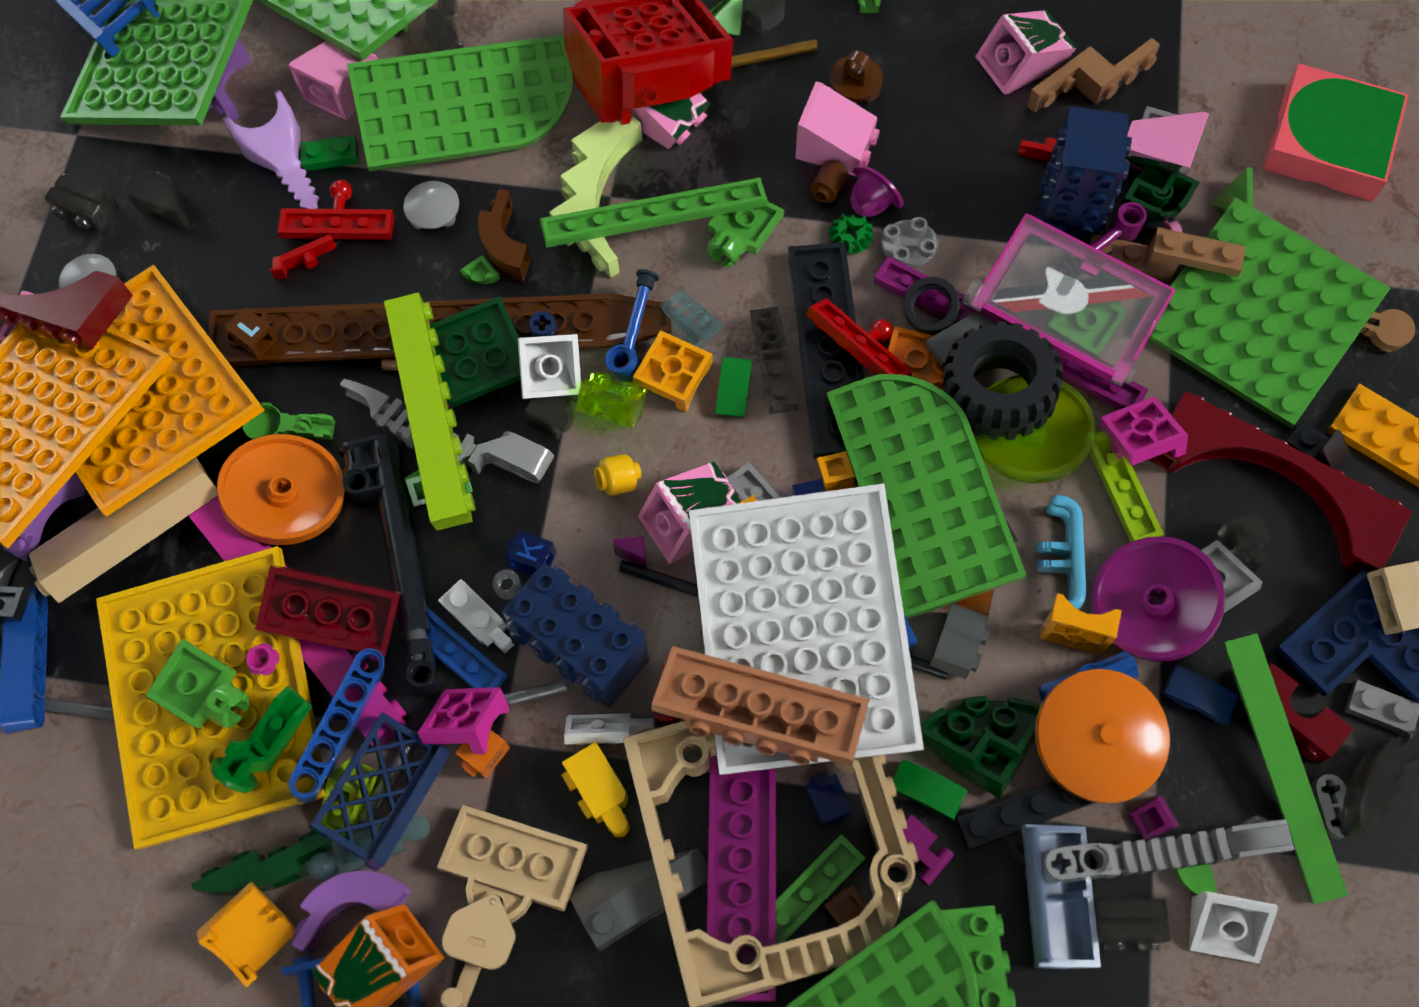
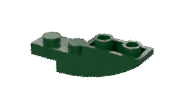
(280, 869)

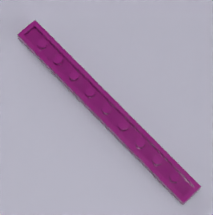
(898, 279)

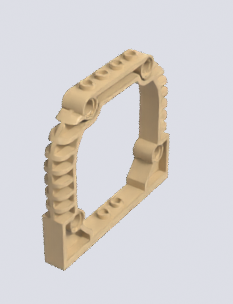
(711, 966)

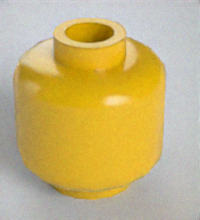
(617, 474)

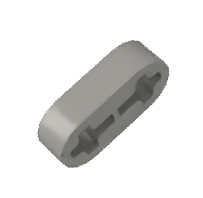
(1330, 805)

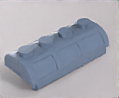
(1059, 913)

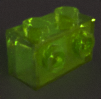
(611, 400)

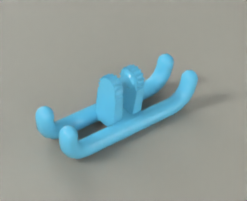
(1072, 549)

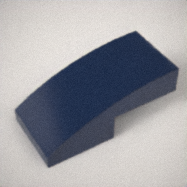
(1200, 693)

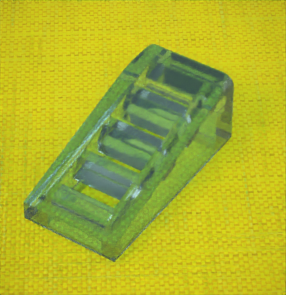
(690, 330)

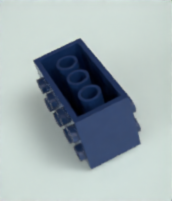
(1085, 171)
(576, 634)

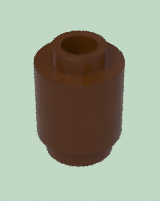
(829, 182)

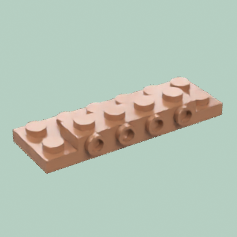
(760, 708)

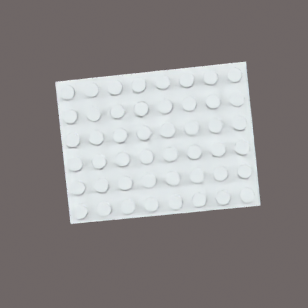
(814, 598)

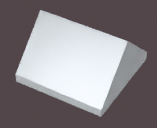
(1230, 926)

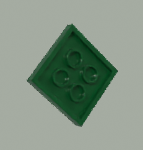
(478, 351)

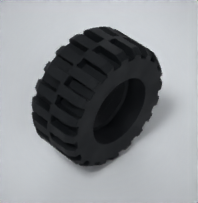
(1009, 349)

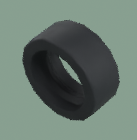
(927, 284)

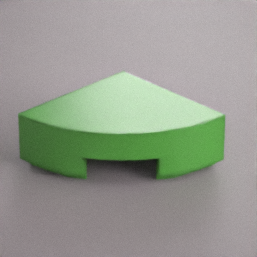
(480, 272)
(1197, 879)

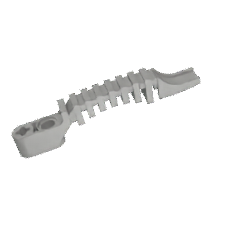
(508, 452)
(1169, 853)

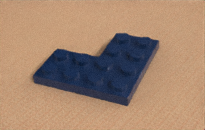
(1345, 635)

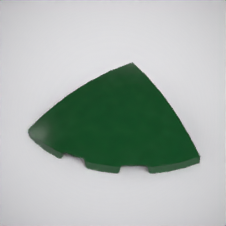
(983, 739)

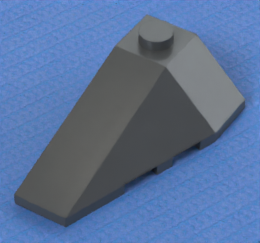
(629, 896)

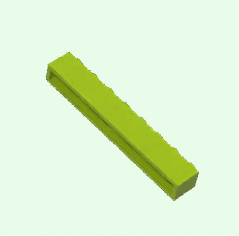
(428, 412)

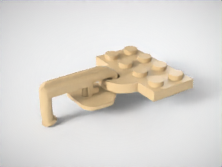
(507, 864)

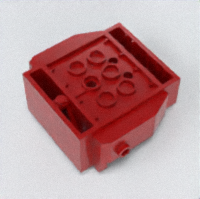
(643, 53)

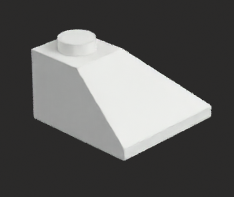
(549, 366)

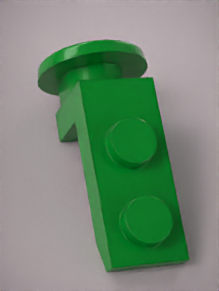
(264, 743)

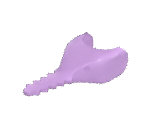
(277, 149)

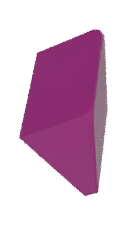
(631, 549)
(1153, 818)

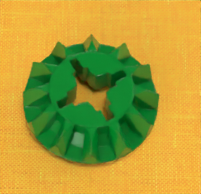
(863, 236)

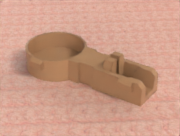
(1393, 330)

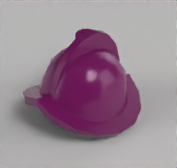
(873, 192)

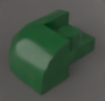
(1161, 194)

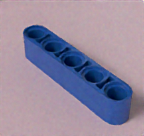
(24, 667)
(332, 740)

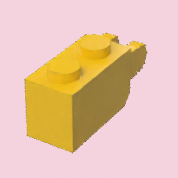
(599, 788)

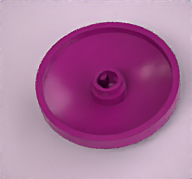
(1166, 597)

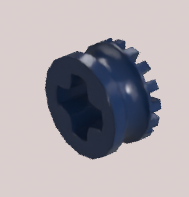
(534, 323)

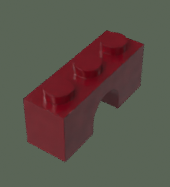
(1315, 736)

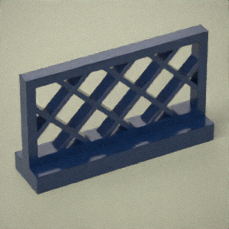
(401, 811)

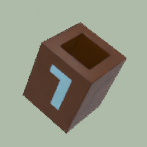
(251, 332)

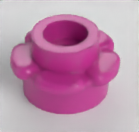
(256, 654)

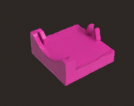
(1144, 432)
(464, 717)

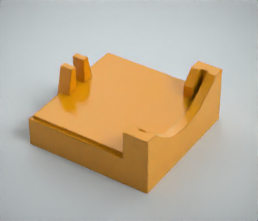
(673, 369)
(1078, 629)
(246, 933)

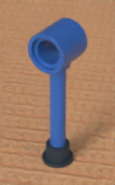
(624, 351)

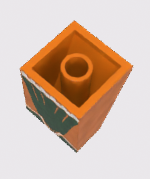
(378, 960)

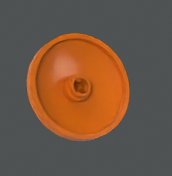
(280, 489)
(1102, 736)

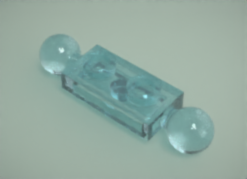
(323, 865)

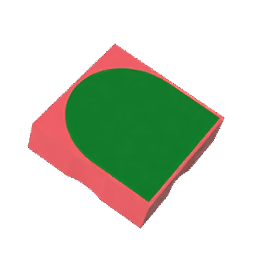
(1336, 132)

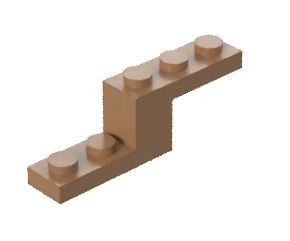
(1093, 75)
(1173, 248)

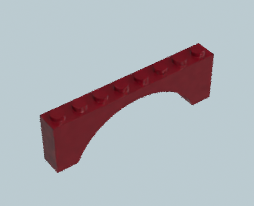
(72, 313)
(1361, 518)

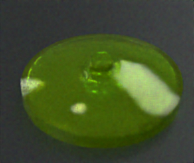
(1049, 451)

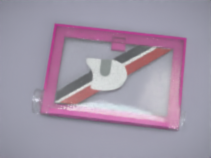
(1074, 297)

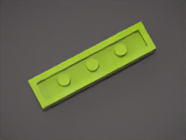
(1124, 491)

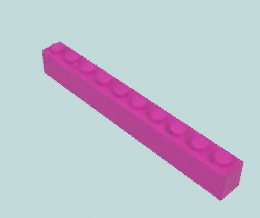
(326, 661)

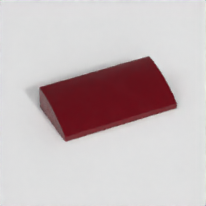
(327, 610)

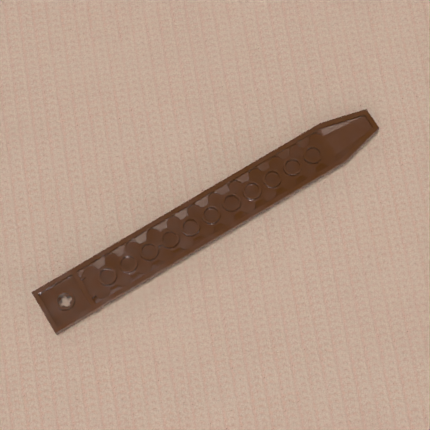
(364, 329)

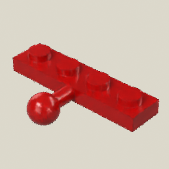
(338, 221)
(856, 340)

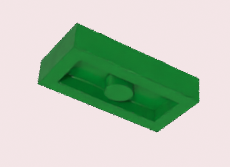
(329, 152)

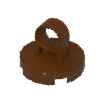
(856, 77)

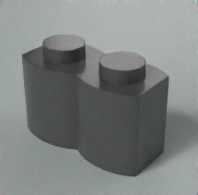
(959, 642)

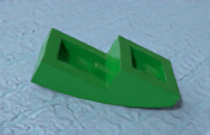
(733, 387)
(929, 789)

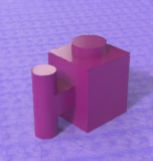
(922, 840)

